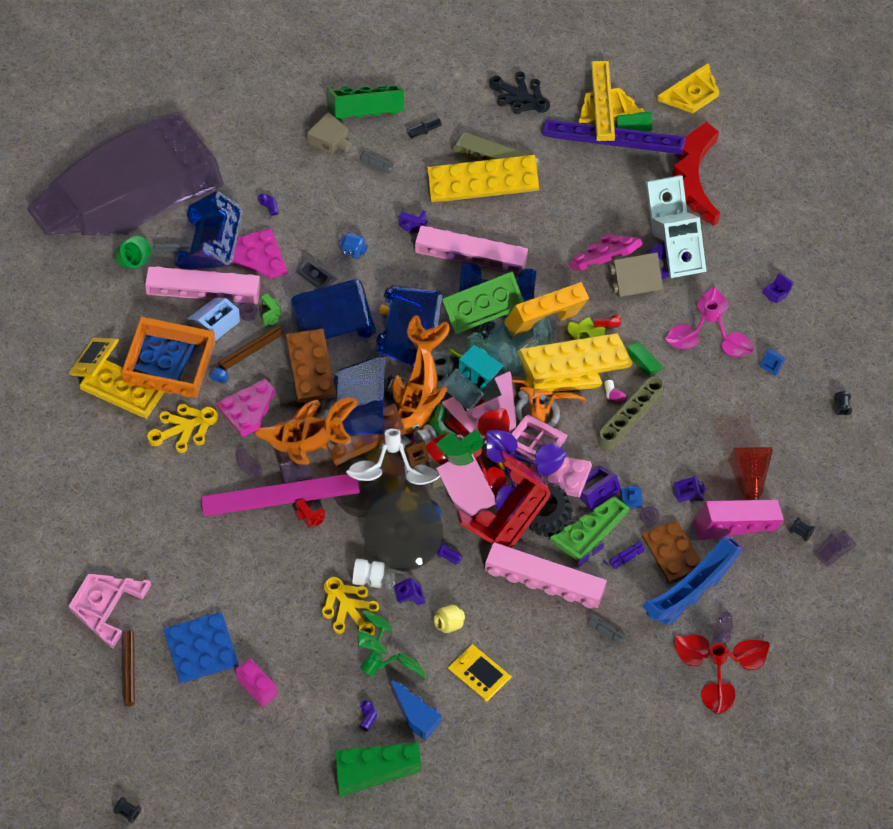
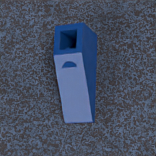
(418, 716)

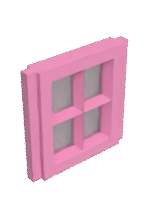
(532, 434)

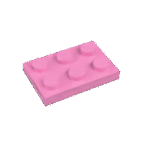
(569, 476)

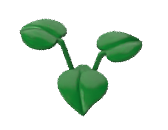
(374, 659)

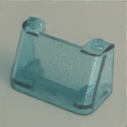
(506, 349)

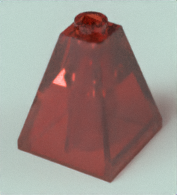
(750, 469)

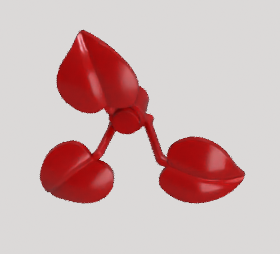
(488, 421)
(694, 648)

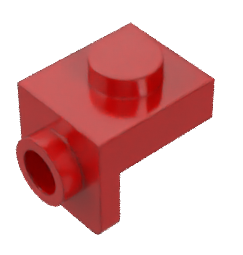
(310, 518)

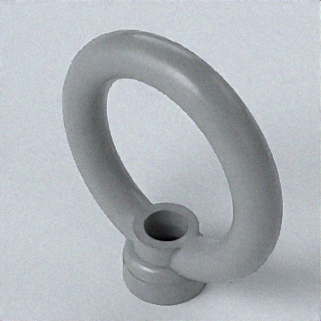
(524, 399)

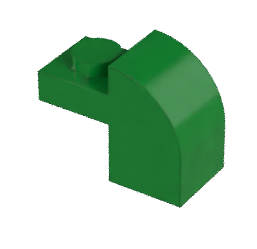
(460, 452)

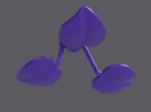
(548, 459)

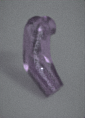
(246, 465)
(726, 628)

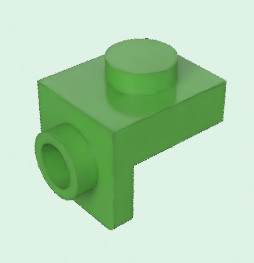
(272, 310)

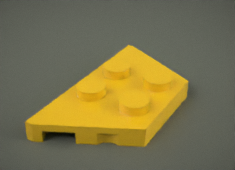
(692, 92)
(621, 105)

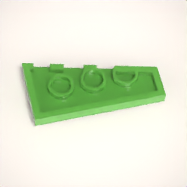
(591, 529)

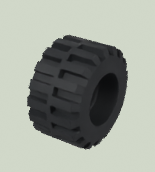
(559, 518)

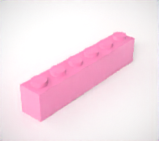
(471, 250)
(202, 284)
(545, 575)

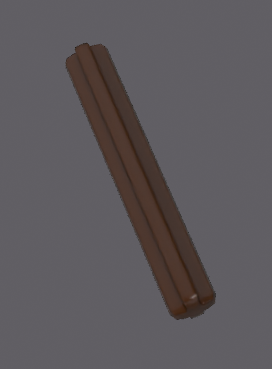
(250, 348)
(128, 668)

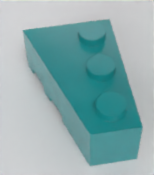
(479, 367)

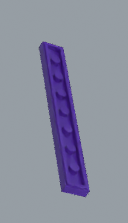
(623, 137)

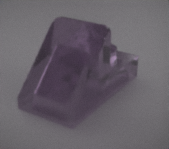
(834, 548)

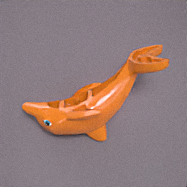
(421, 391)
(309, 433)

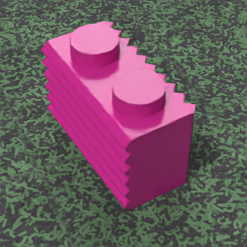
(256, 682)

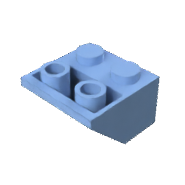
(216, 316)

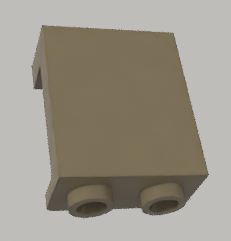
(636, 274)

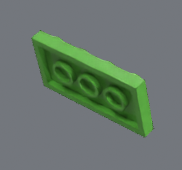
(483, 302)

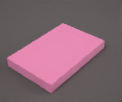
(467, 487)

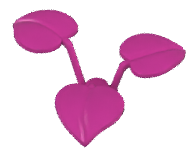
(711, 306)

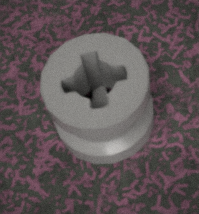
(426, 434)

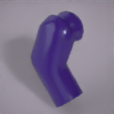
(268, 202)
(369, 714)

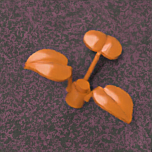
(538, 409)

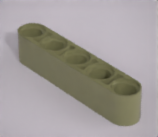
(484, 149)
(634, 406)

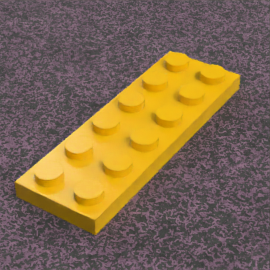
(483, 178)
(575, 358)

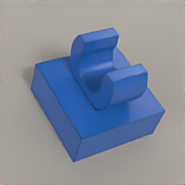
(772, 362)
(632, 496)

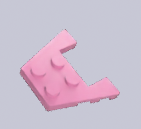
(470, 418)
(97, 600)

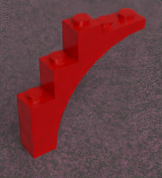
(695, 148)

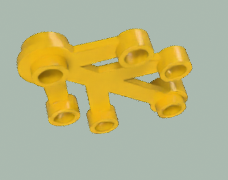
(184, 425)
(347, 605)

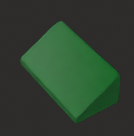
(635, 121)
(643, 359)

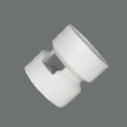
(368, 573)

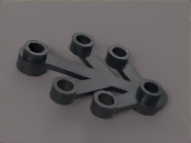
(520, 95)

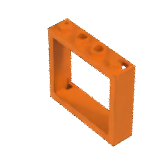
(174, 332)

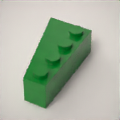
(364, 101)
(374, 766)

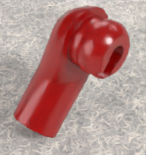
(613, 322)

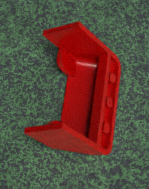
(516, 513)

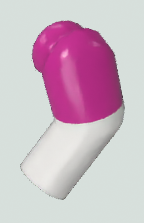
(614, 394)

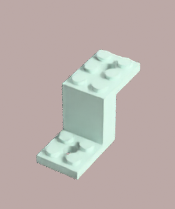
(676, 226)

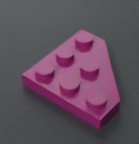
(604, 249)
(260, 254)
(247, 407)

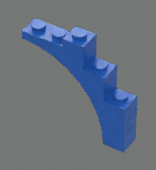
(687, 592)

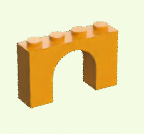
(564, 302)

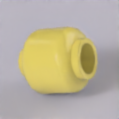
(449, 618)

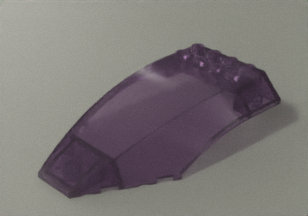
(128, 179)

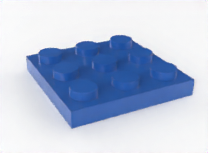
(163, 357)
(200, 647)

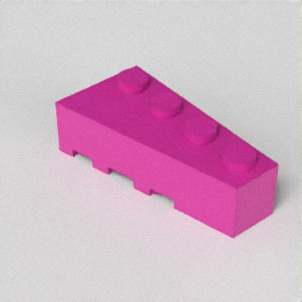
(737, 518)

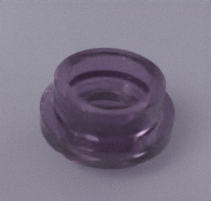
(248, 307)
(650, 520)

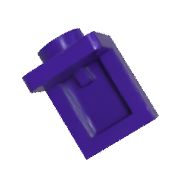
(412, 223)
(778, 289)

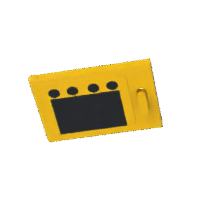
(93, 357)
(479, 672)

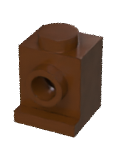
(416, 453)

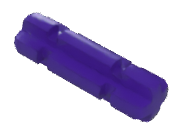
(627, 555)

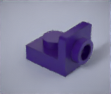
(689, 489)
(409, 590)

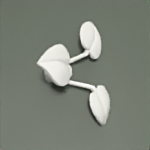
(393, 442)

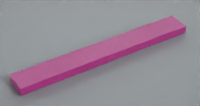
(279, 494)

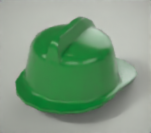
(133, 253)

